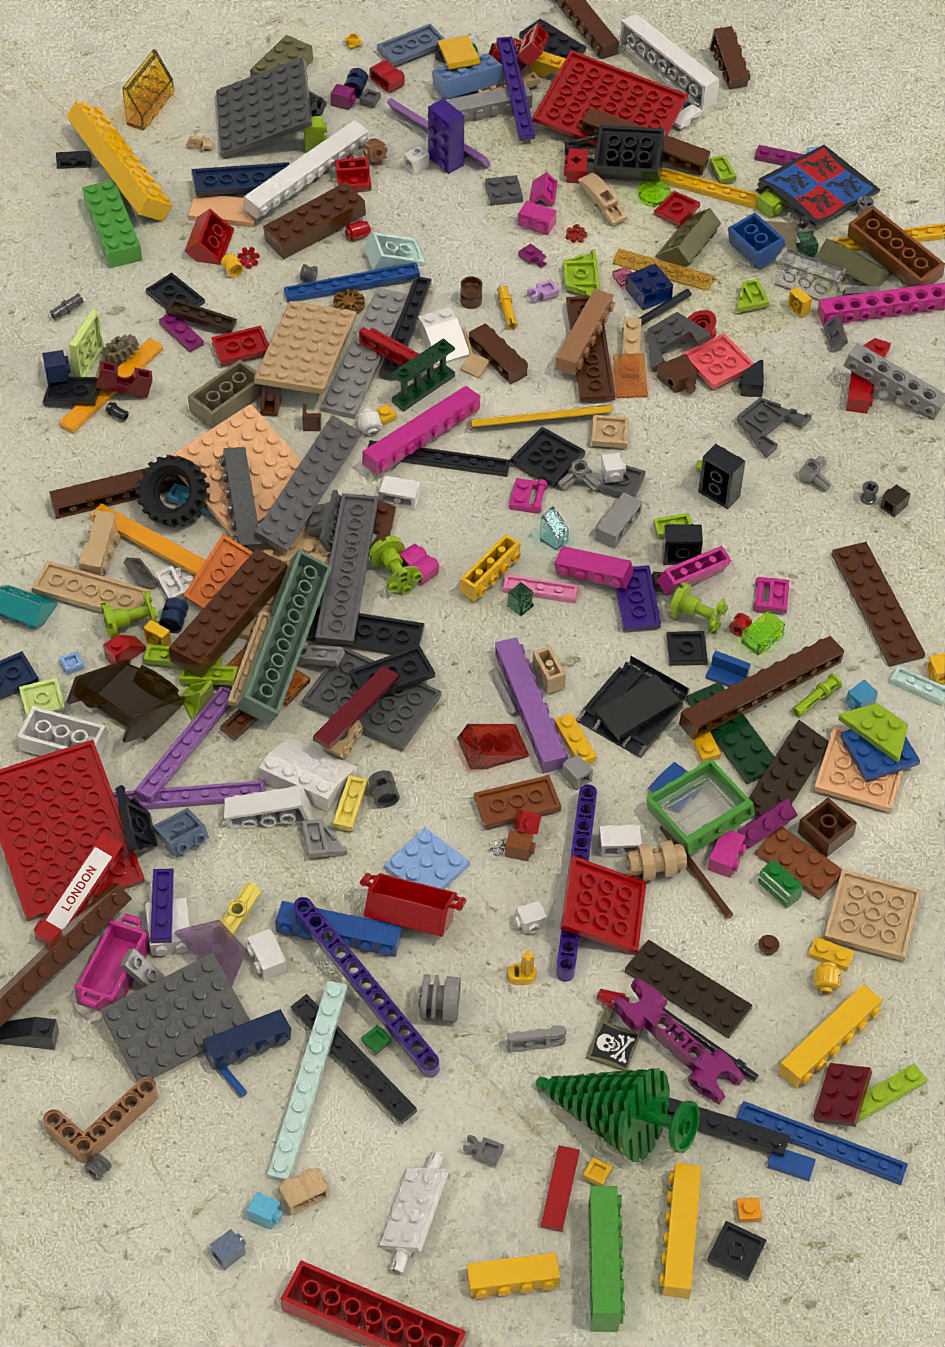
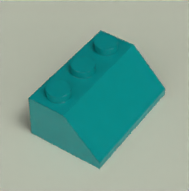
(25, 606)

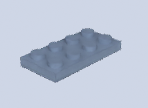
(410, 45)

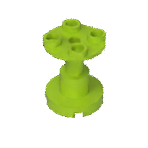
(387, 555)
(691, 605)
(121, 617)

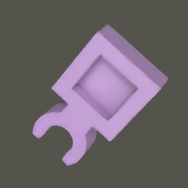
(545, 290)

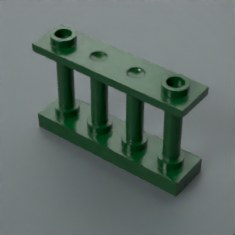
(428, 383)

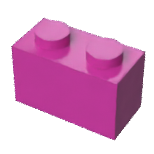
(537, 217)
(726, 854)

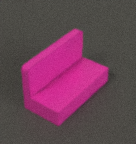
(544, 188)

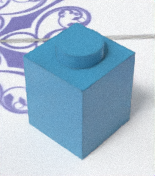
(861, 695)

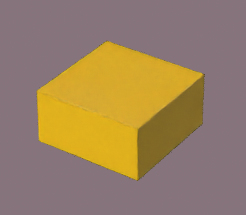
(799, 302)
(156, 634)

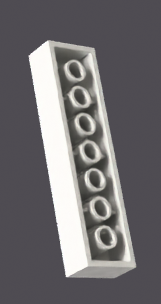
(669, 62)

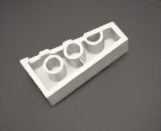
(268, 808)

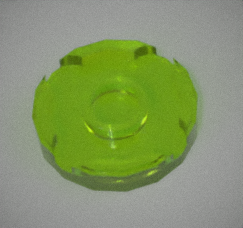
(653, 193)

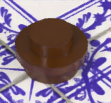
(768, 944)

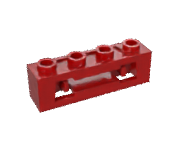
(532, 45)

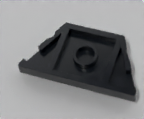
(136, 823)

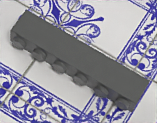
(240, 497)

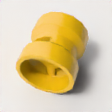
(232, 265)

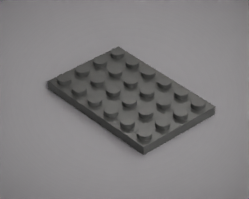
(390, 718)
(172, 1016)

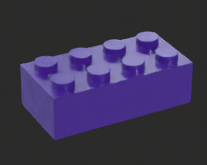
(446, 136)

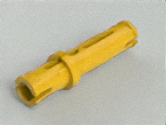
(506, 303)

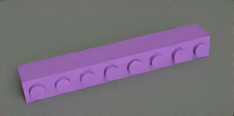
(529, 703)

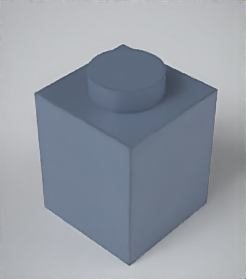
(228, 1249)

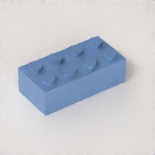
(468, 79)

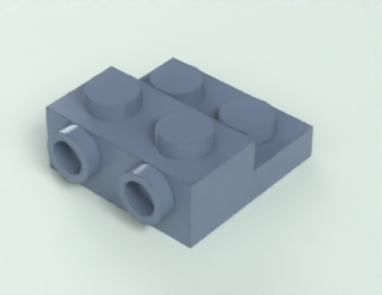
(181, 832)

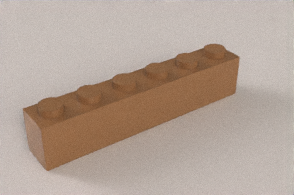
(584, 332)

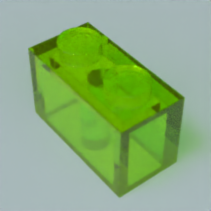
(763, 633)

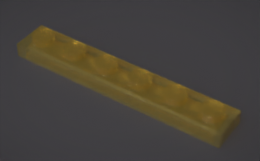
(672, 271)

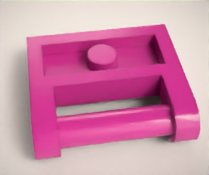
(522, 494)
(777, 595)

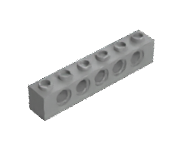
(895, 380)

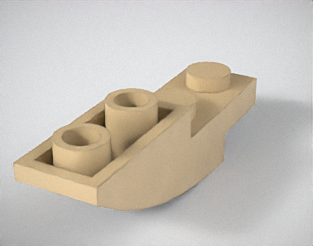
(603, 197)

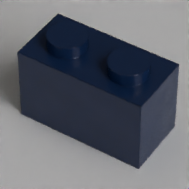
(56, 366)

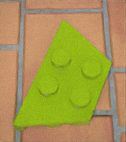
(581, 274)
(878, 727)

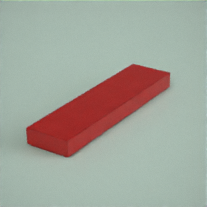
(560, 1188)

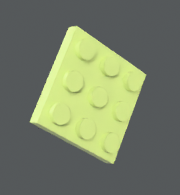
(86, 344)

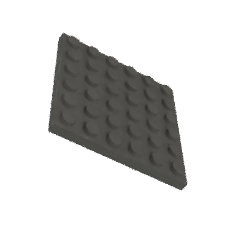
(263, 107)

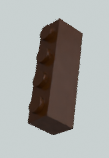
(501, 355)

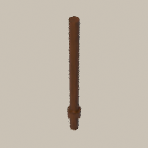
(702, 879)

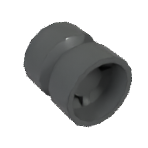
(384, 789)

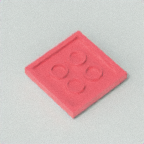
(718, 361)

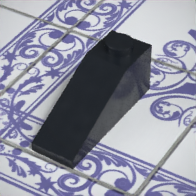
(30, 1032)

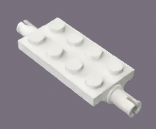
(414, 1211)

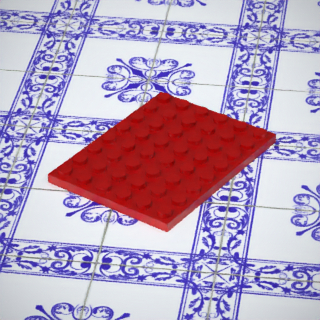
(598, 85)
(49, 820)

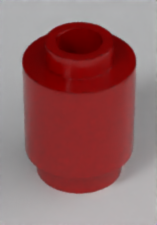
(357, 230)

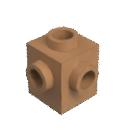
(374, 150)

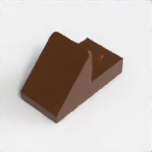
(270, 400)

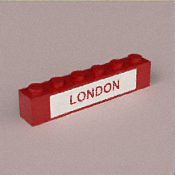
(80, 888)

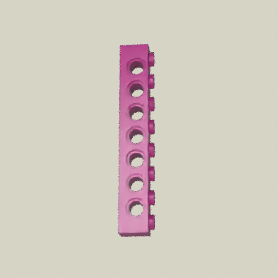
(883, 303)

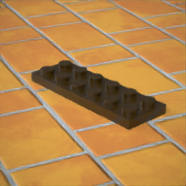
(789, 768)
(689, 988)

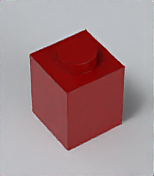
(527, 821)

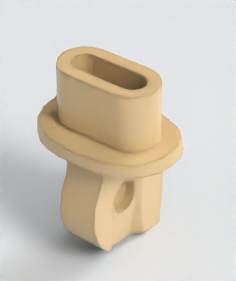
(197, 142)

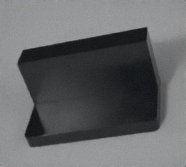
(73, 159)

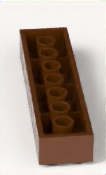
(228, 613)

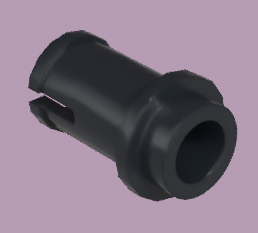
(113, 409)

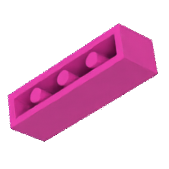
(593, 567)
(694, 570)

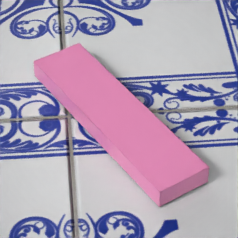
(543, 588)

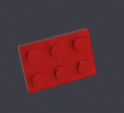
(240, 345)

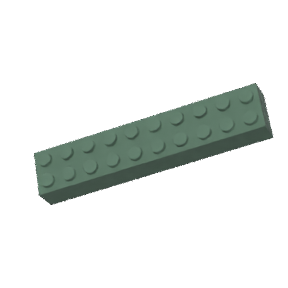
(283, 637)

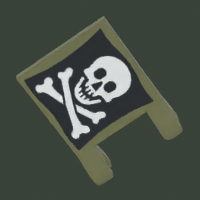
(613, 1044)

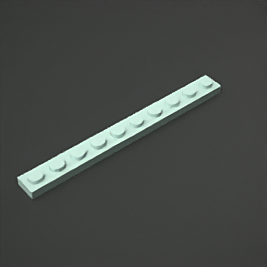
(308, 1081)

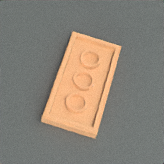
(226, 207)

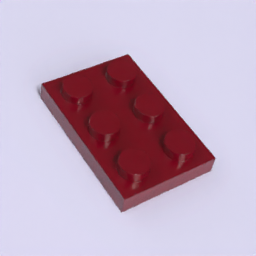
(842, 1094)

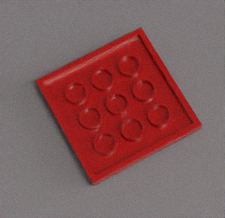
(603, 905)

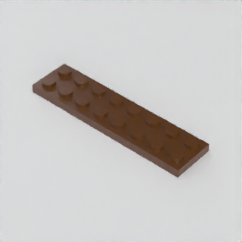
(595, 376)
(878, 604)

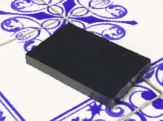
(173, 287)
(72, 392)

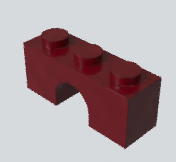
(136, 384)

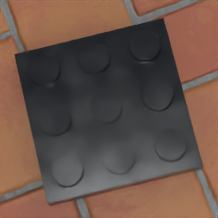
(547, 456)

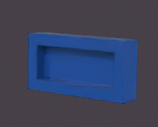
(793, 1164)

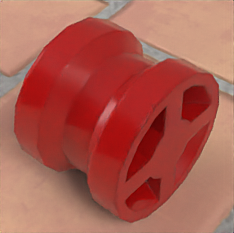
(740, 623)

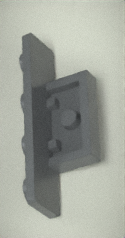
(324, 520)

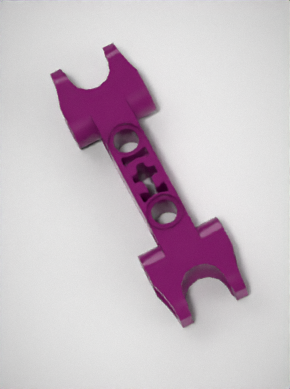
(705, 1068)

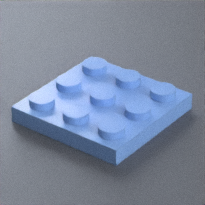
(427, 861)

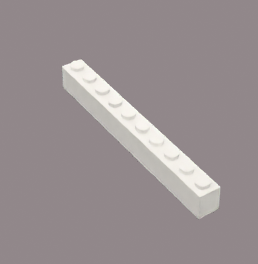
(305, 169)

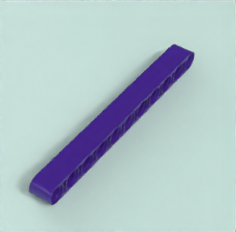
(583, 839)
(368, 995)

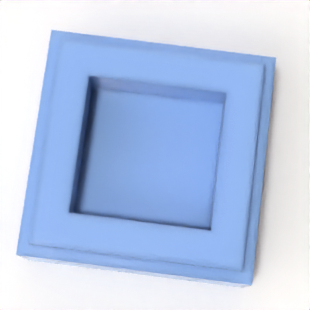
(71, 663)

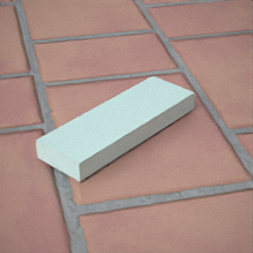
(918, 685)

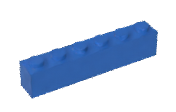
(355, 931)

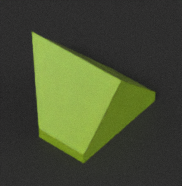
(197, 696)

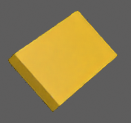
(458, 52)

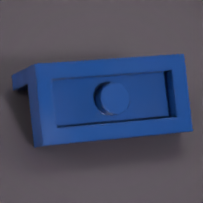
(727, 669)

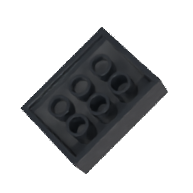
(629, 153)

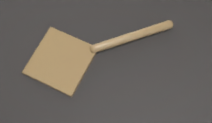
(474, 363)

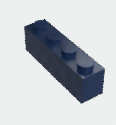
(246, 1039)

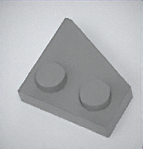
(320, 840)

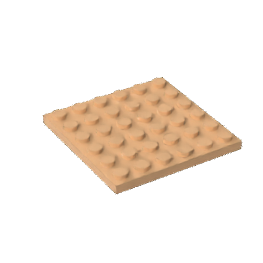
(268, 457)

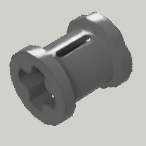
(869, 492)

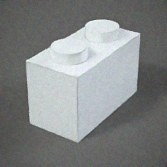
(400, 492)
(618, 840)
(267, 954)

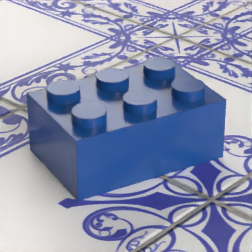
(756, 240)

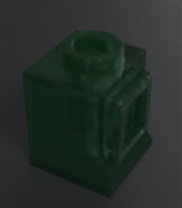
(808, 244)
(520, 599)

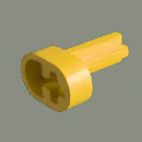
(526, 971)

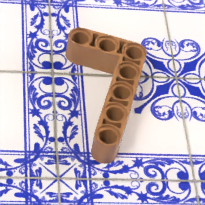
(103, 1124)

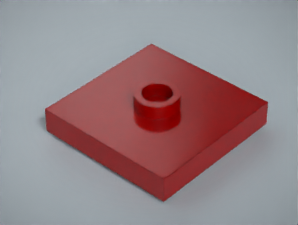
(677, 208)

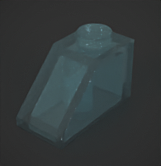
(553, 529)

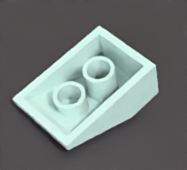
(392, 250)

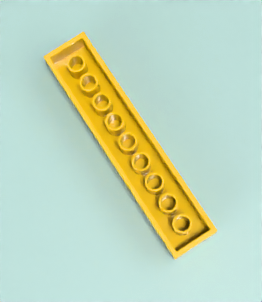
(119, 161)

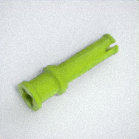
(822, 690)

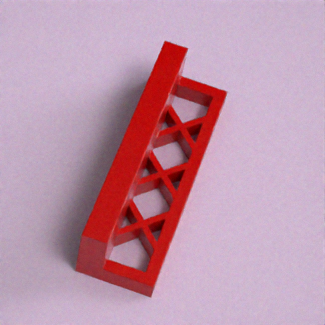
(386, 346)

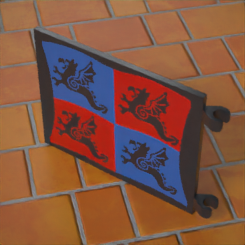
(817, 185)

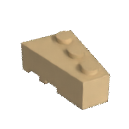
(101, 543)

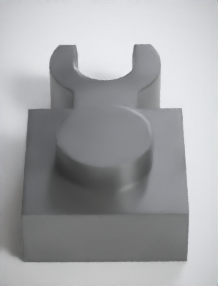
(487, 1150)

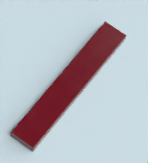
(355, 707)

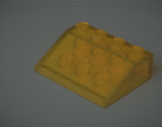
(147, 91)

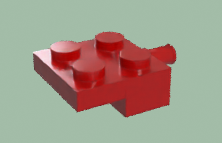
(354, 172)

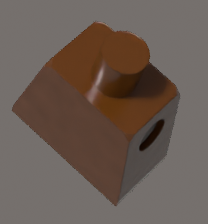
(678, 374)

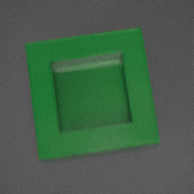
(376, 1039)

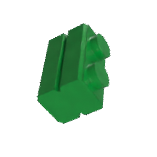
(780, 883)

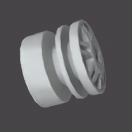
(440, 997)

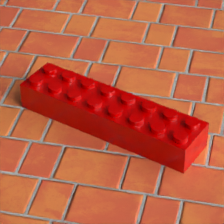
(362, 1313)

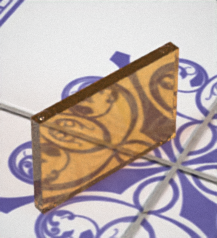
(630, 375)

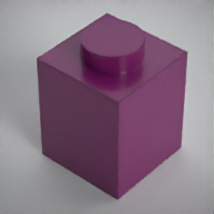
(343, 97)

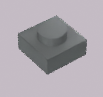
(370, 97)

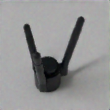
(574, 144)

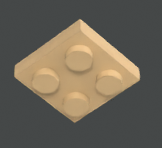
(610, 431)

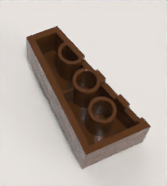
(729, 57)

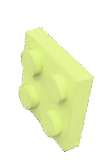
(42, 695)

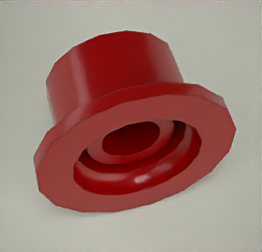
(706, 320)

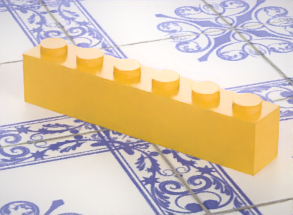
(830, 1036)
(681, 1231)

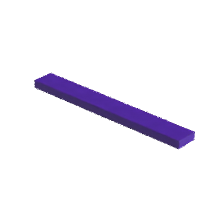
(515, 88)

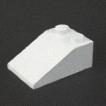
(444, 325)

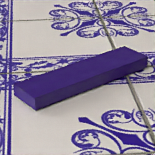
(162, 905)

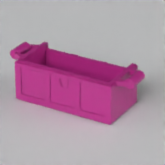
(104, 978)

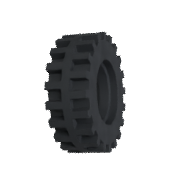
(151, 484)

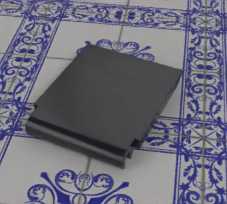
(620, 682)

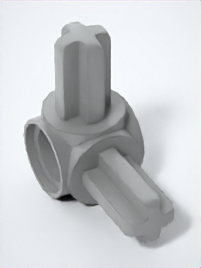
(812, 472)
(584, 476)

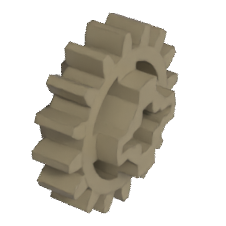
(120, 348)

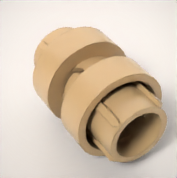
(664, 859)

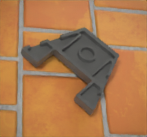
(670, 333)
(763, 418)

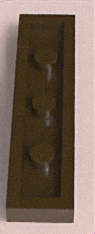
(201, 316)

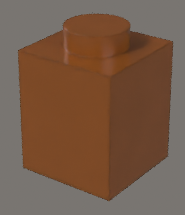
(519, 845)

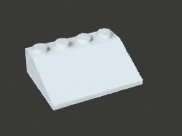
(301, 764)

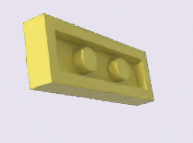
(350, 803)

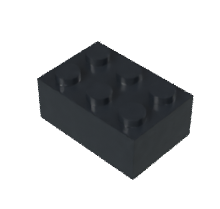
(721, 476)

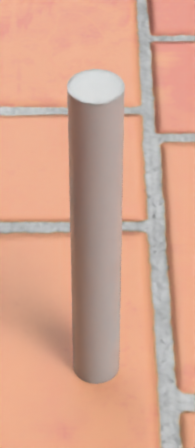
(504, 692)

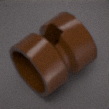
(471, 292)

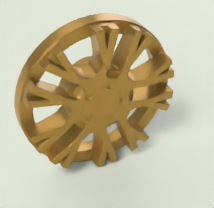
(348, 301)

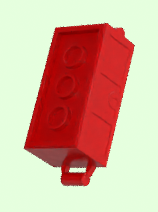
(410, 903)

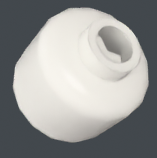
(369, 422)

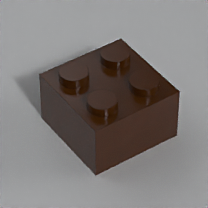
(827, 827)

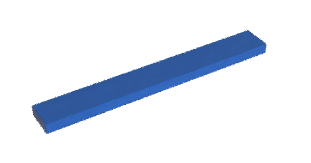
(352, 281)
(826, 1144)

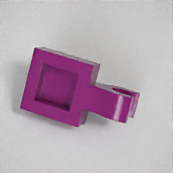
(532, 254)

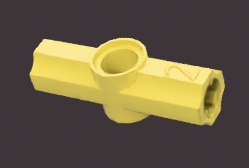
(243, 902)

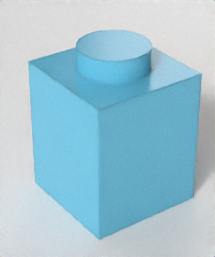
(264, 1211)

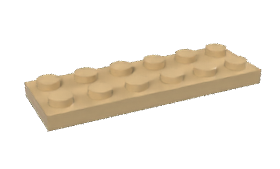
(86, 588)

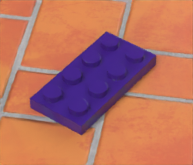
(638, 601)

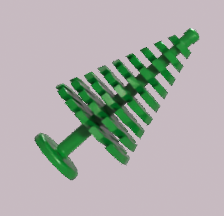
(625, 1108)

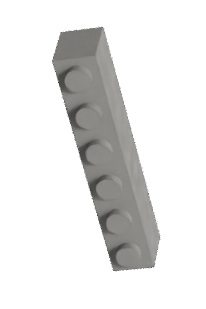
(486, 103)

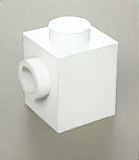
(416, 160)
(612, 467)
(531, 918)

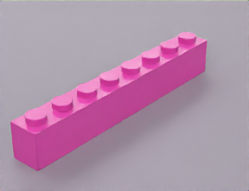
(421, 430)

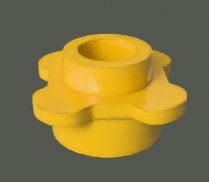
(353, 40)

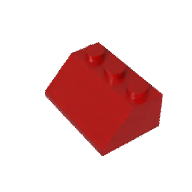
(209, 238)

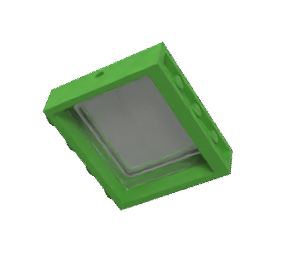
(700, 806)

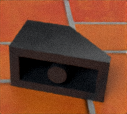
(752, 380)

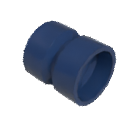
(357, 79)
(174, 614)

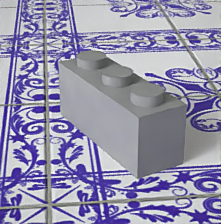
(618, 520)

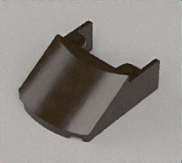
(129, 695)

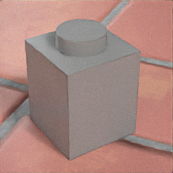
(577, 772)

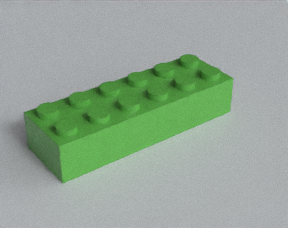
(112, 224)
(605, 1259)

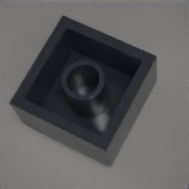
(681, 543)

